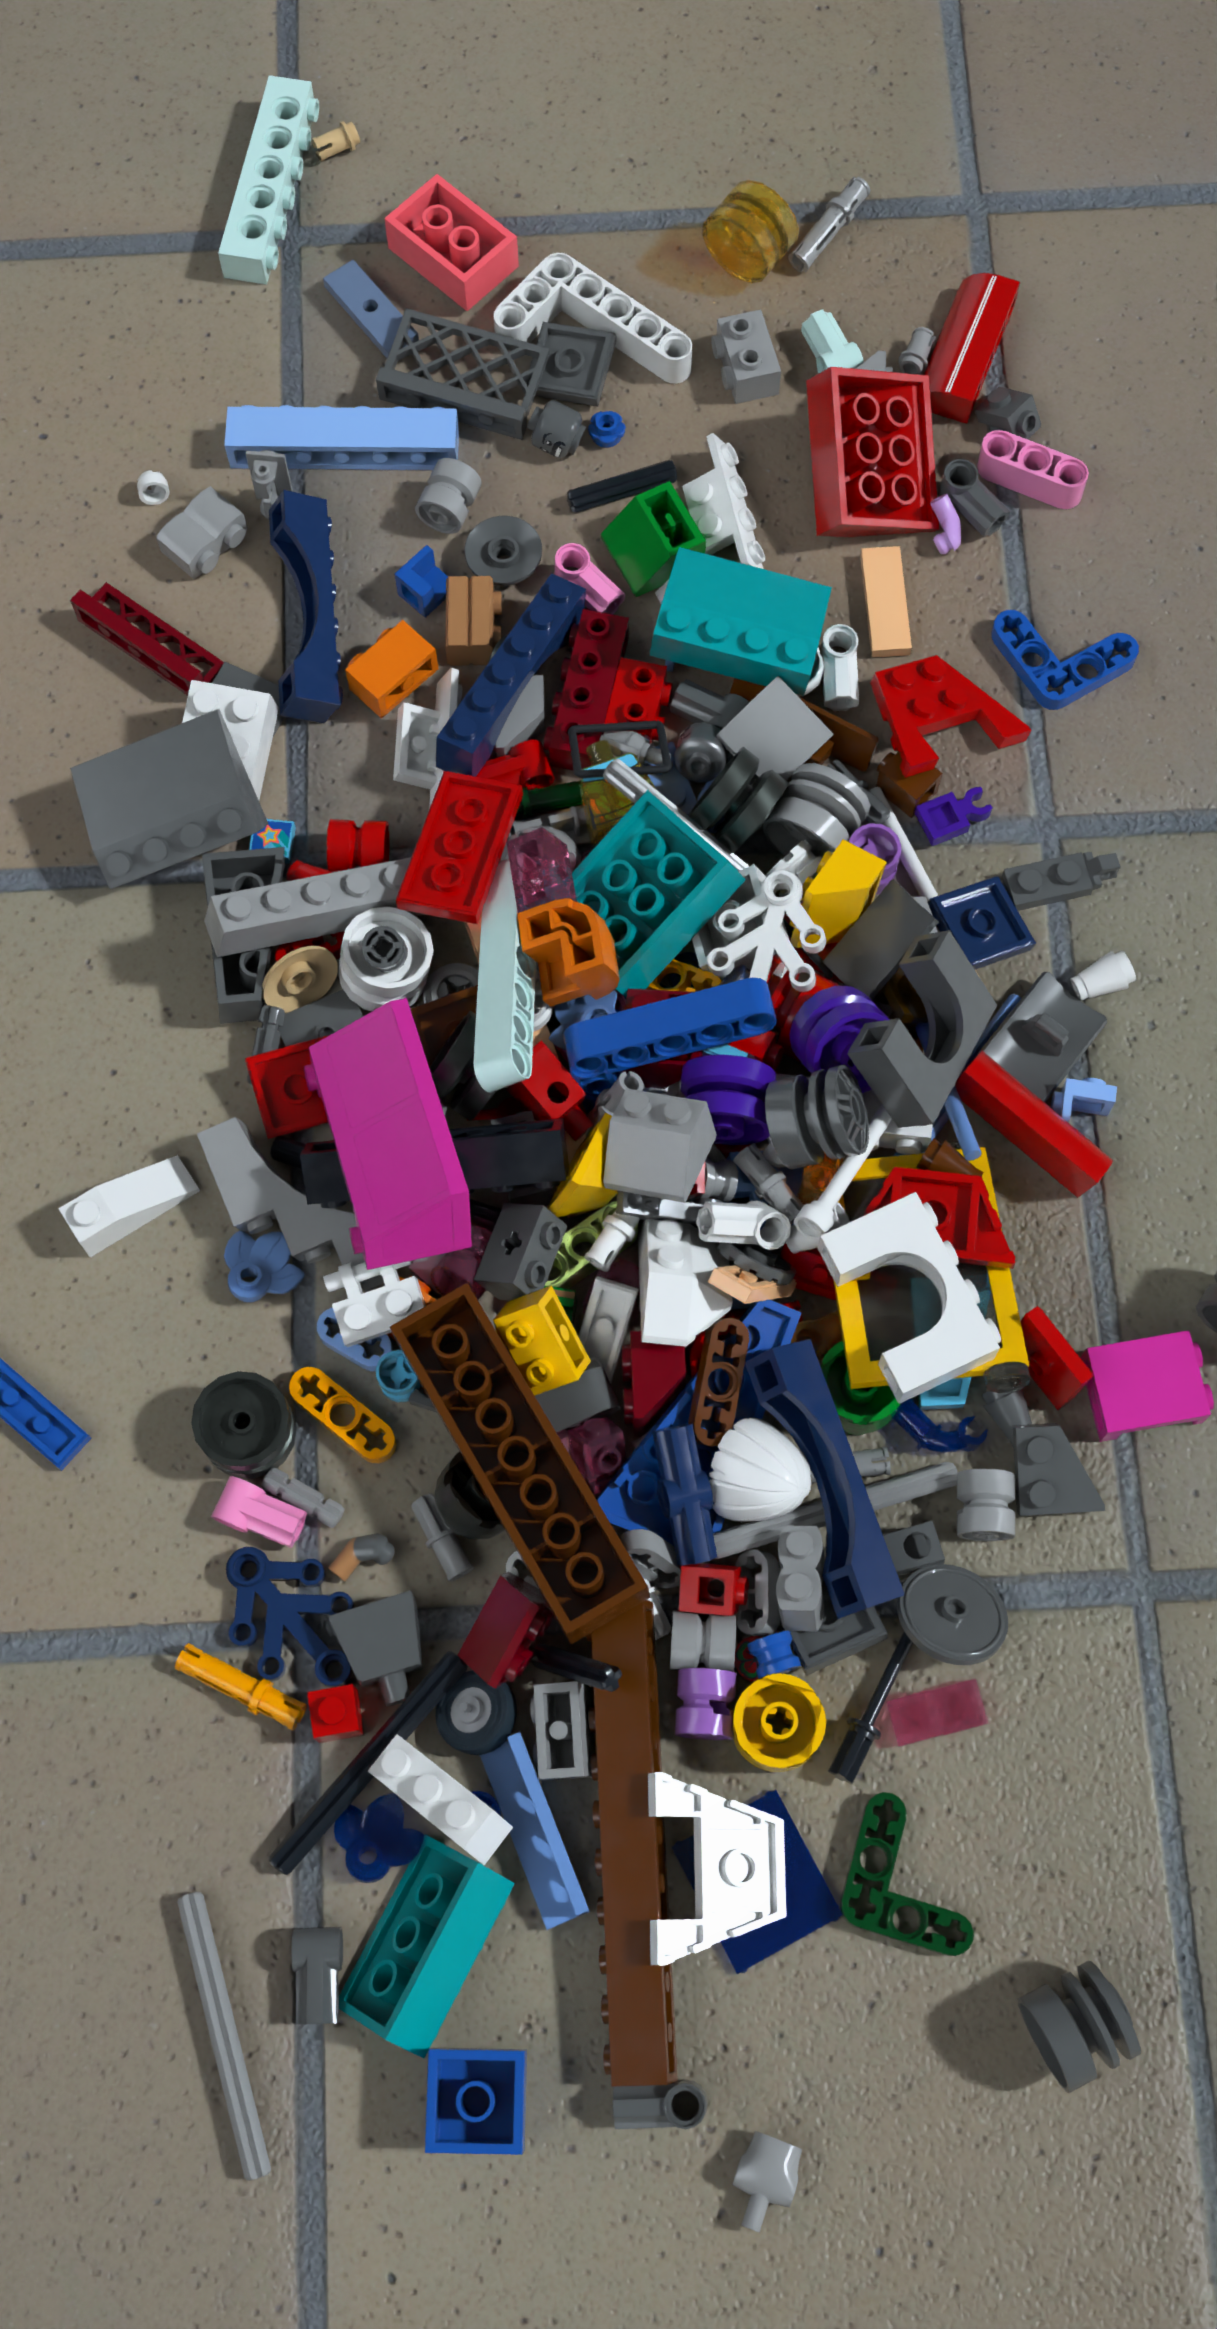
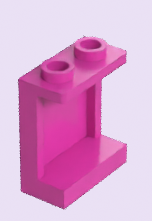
(1146, 1384)

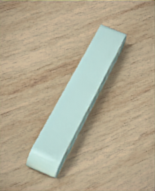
(504, 991)

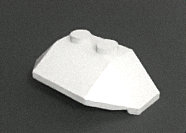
(675, 1284)

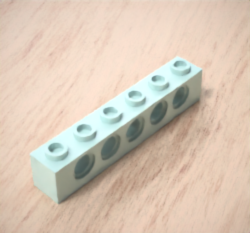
(268, 180)

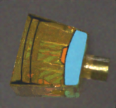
(600, 799)

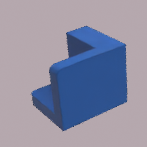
(421, 582)

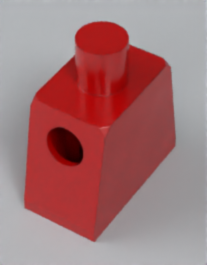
(552, 1080)

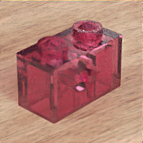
(539, 869)

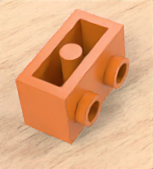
(391, 668)

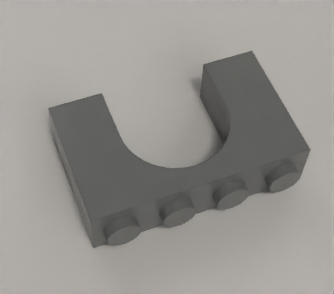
(958, 1011)

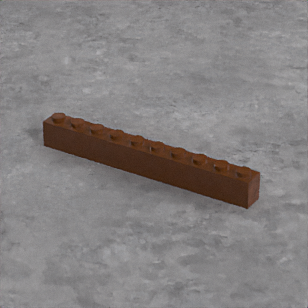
(631, 1856)

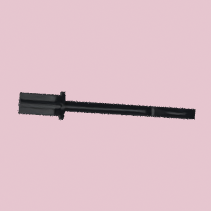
(861, 1732)

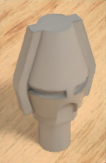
(632, 742)

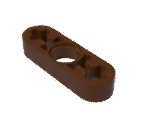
(711, 1347)

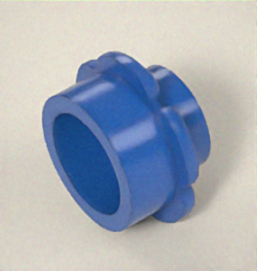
(608, 436)

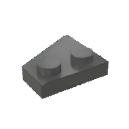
(1050, 1473)

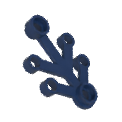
(284, 1610)

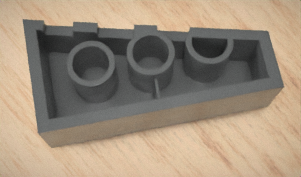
(241, 974)

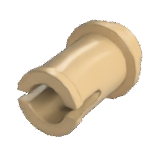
(339, 139)

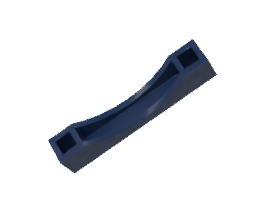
(301, 538)
(480, 717)
(857, 1558)

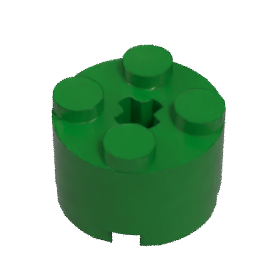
(858, 1410)

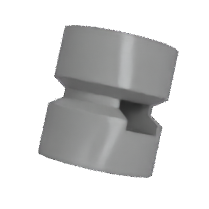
(448, 493)
(986, 1505)
(702, 1641)

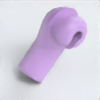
(950, 523)

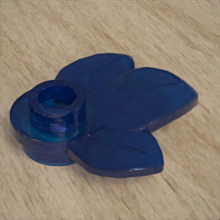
(377, 1831)

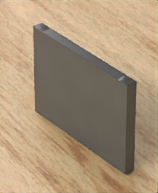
(879, 940)

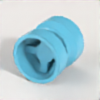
(396, 1368)

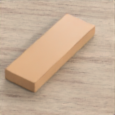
(885, 601)
(747, 1286)

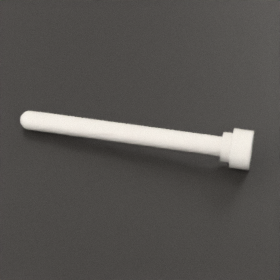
(817, 1216)

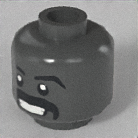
(556, 429)

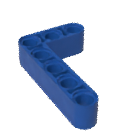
(665, 1030)

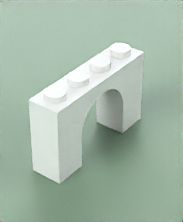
(908, 1237)

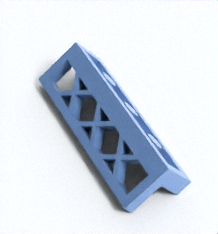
(534, 1833)

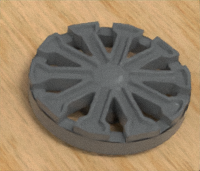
(761, 1260)

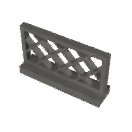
(472, 408)

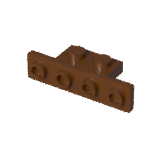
(847, 744)

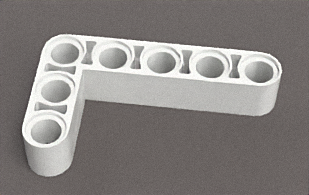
(570, 287)

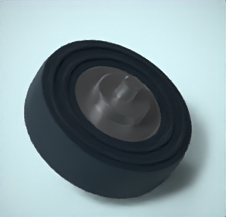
(476, 1715)

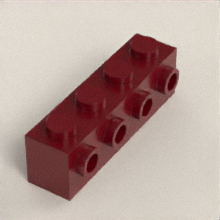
(589, 682)

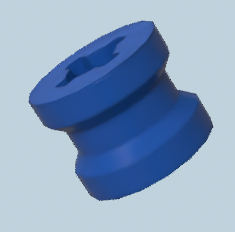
(774, 1654)

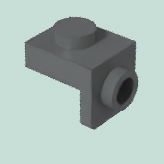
(1010, 411)

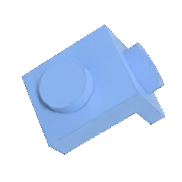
(1085, 1096)

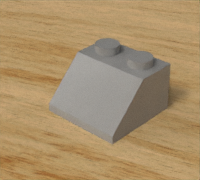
(657, 1144)

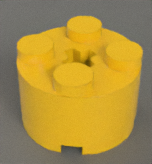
(801, 1711)

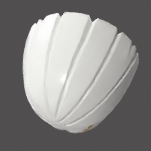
(758, 1473)

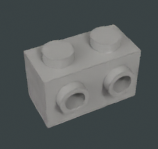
(747, 356)
(562, 1730)

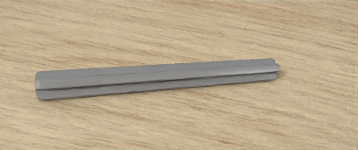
(880, 1495)
(224, 2036)

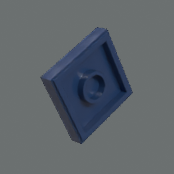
(983, 922)

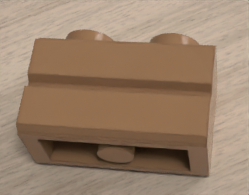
(471, 619)

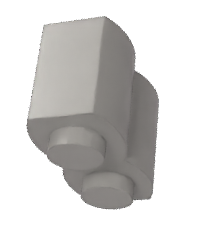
(202, 533)
(800, 1578)

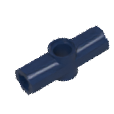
(684, 1494)

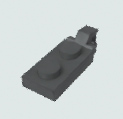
(1058, 878)
(659, 1209)

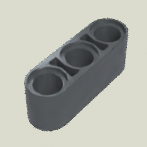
(579, 1401)

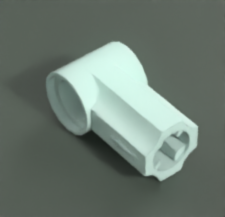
(829, 342)

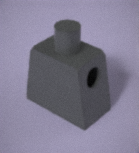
(382, 1643)

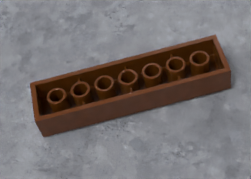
(520, 1464)

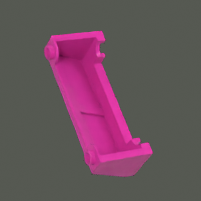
(391, 1139)

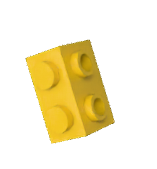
(542, 1340)

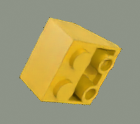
(840, 891)

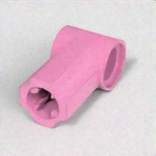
(601, 592)
(249, 1508)

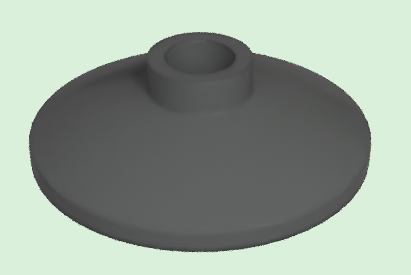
(502, 537)

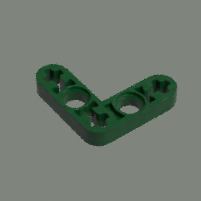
(887, 1902)

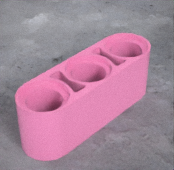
(1050, 466)

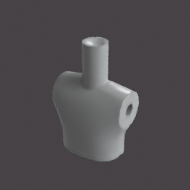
(767, 2174)

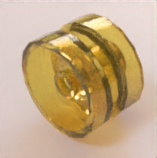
(750, 231)

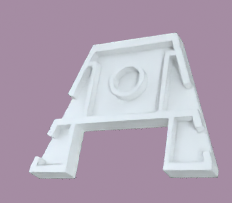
(735, 1867)

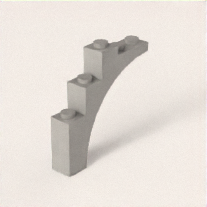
(259, 1194)

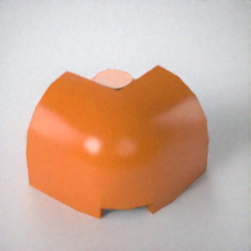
(571, 950)

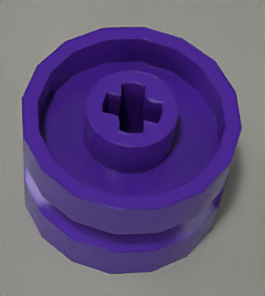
(828, 1027)
(734, 1095)

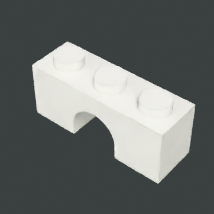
(440, 1799)

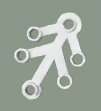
(769, 936)

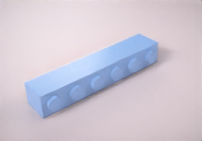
(344, 436)

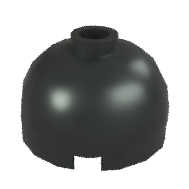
(463, 1503)

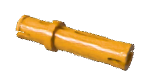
(255, 1694)

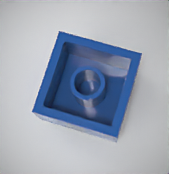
(476, 2101)

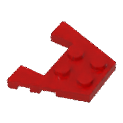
(933, 697)

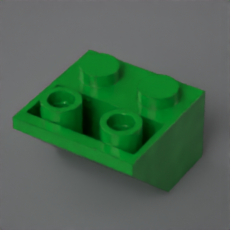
(648, 536)

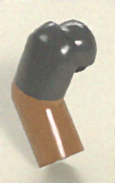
(361, 1549)

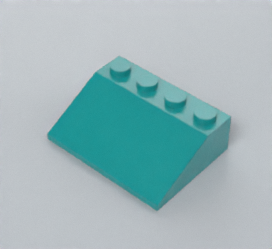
(740, 620)
(653, 888)

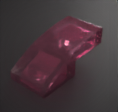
(937, 1712)

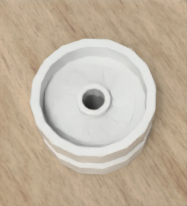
(375, 988)

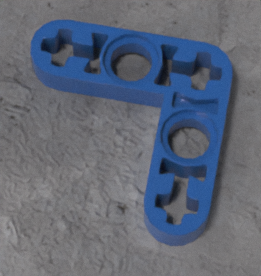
(1051, 669)

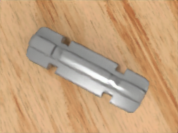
(303, 1497)

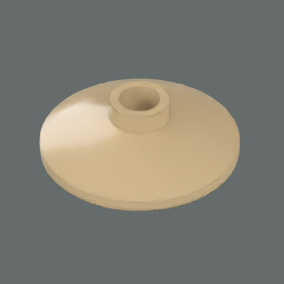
(300, 978)

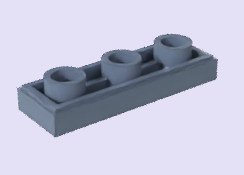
(366, 305)

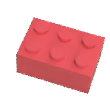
(452, 242)

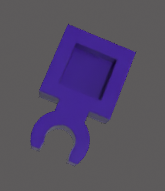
(948, 818)

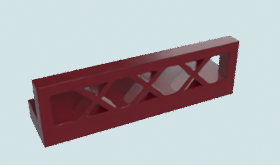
(140, 646)

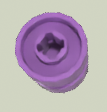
(882, 843)
(705, 1704)

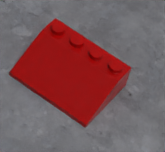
(871, 452)

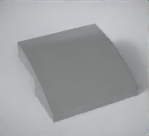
(776, 730)

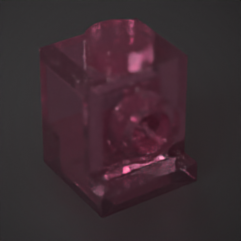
(597, 1451)

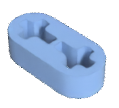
(353, 1353)

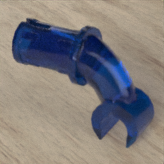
(932, 1437)

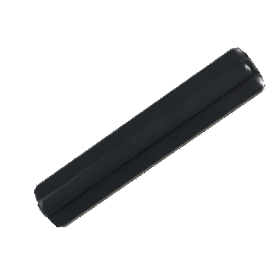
(621, 486)
(577, 1667)

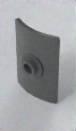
(1044, 1036)

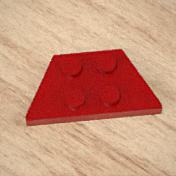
(961, 1212)

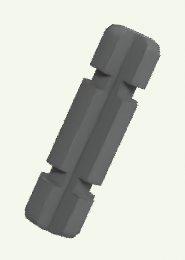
(268, 1037)

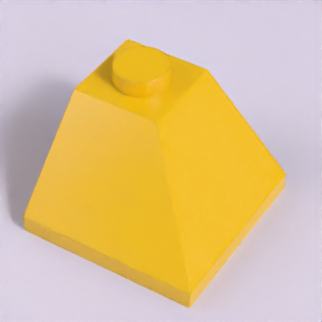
(584, 1182)

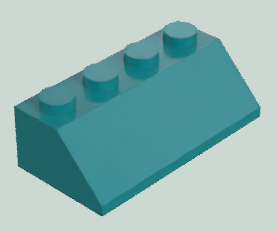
(424, 1946)

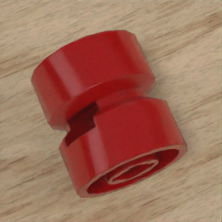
(356, 846)

